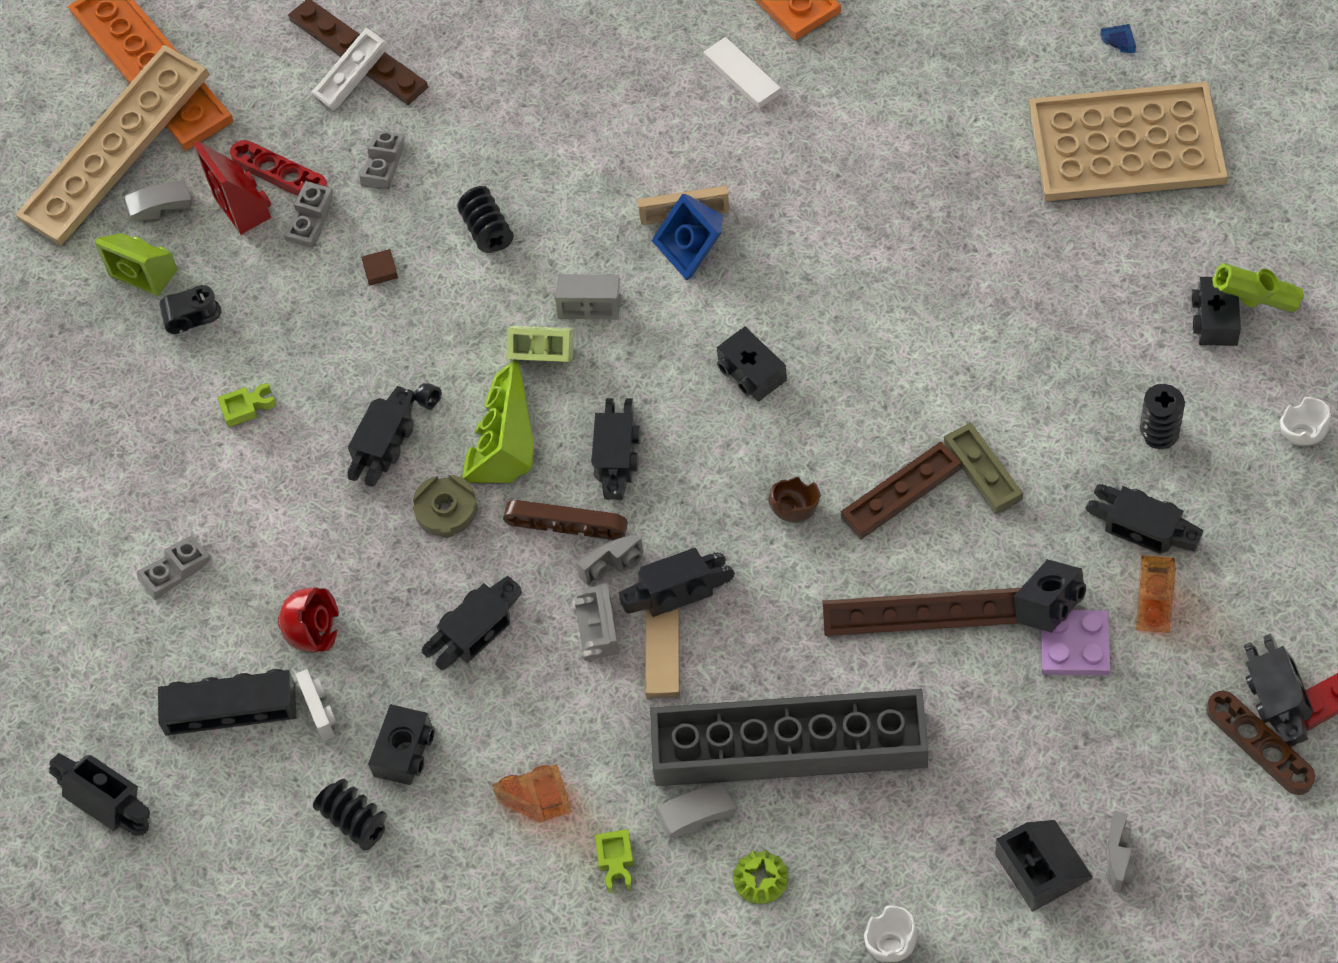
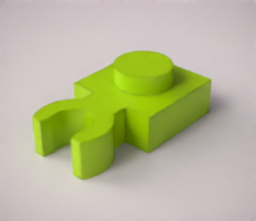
(241, 405)
(615, 854)

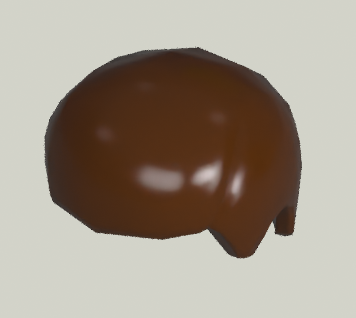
(792, 493)

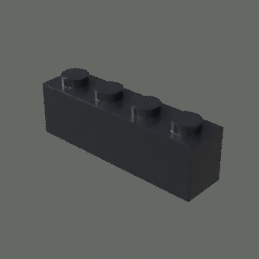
(226, 702)

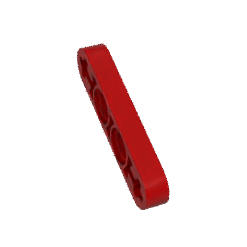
(281, 168)

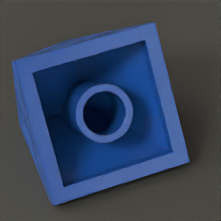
(688, 234)

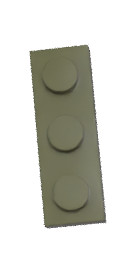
(983, 468)

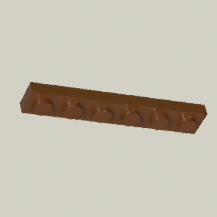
(339, 37)
(919, 611)

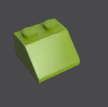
(136, 262)

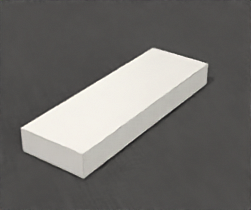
(350, 69)
(742, 72)

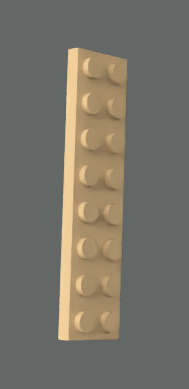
(112, 145)

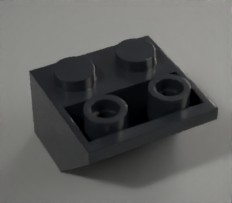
(1041, 862)

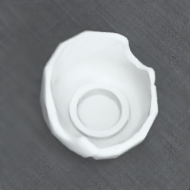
(1310, 415)
(895, 924)

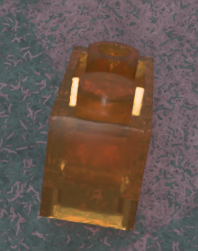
(1155, 593)
(534, 794)

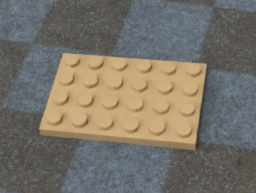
(1127, 141)

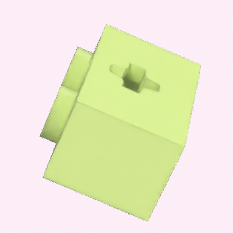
(540, 343)

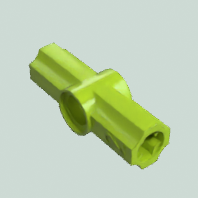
(1258, 287)

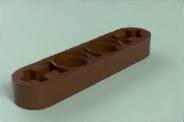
(565, 519)
(1264, 739)

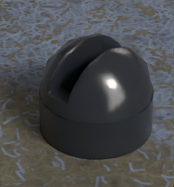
(426, 392)

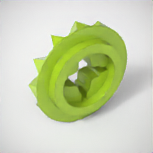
(771, 887)

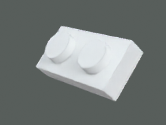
(321, 715)

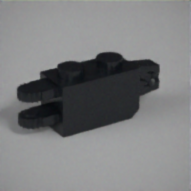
(380, 435)
(614, 448)
(1144, 519)
(676, 582)
(473, 623)
(1279, 690)
(101, 793)

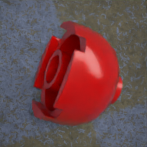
(307, 614)

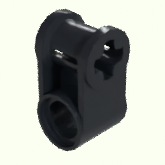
(187, 308)

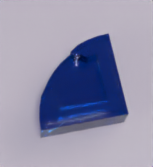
(1119, 37)

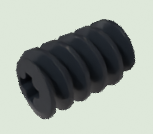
(484, 220)
(1162, 416)
(351, 814)

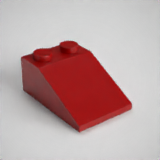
(233, 189)

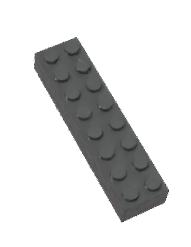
(789, 737)

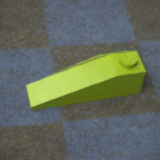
(505, 432)

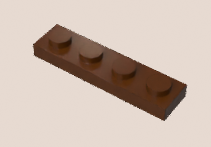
(901, 490)

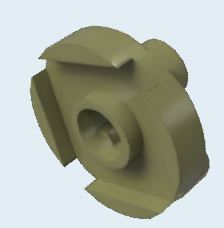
(447, 521)

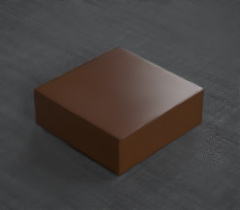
(379, 267)

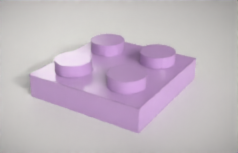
(1077, 645)

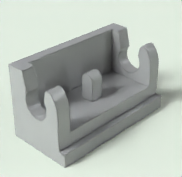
(588, 296)
(596, 622)

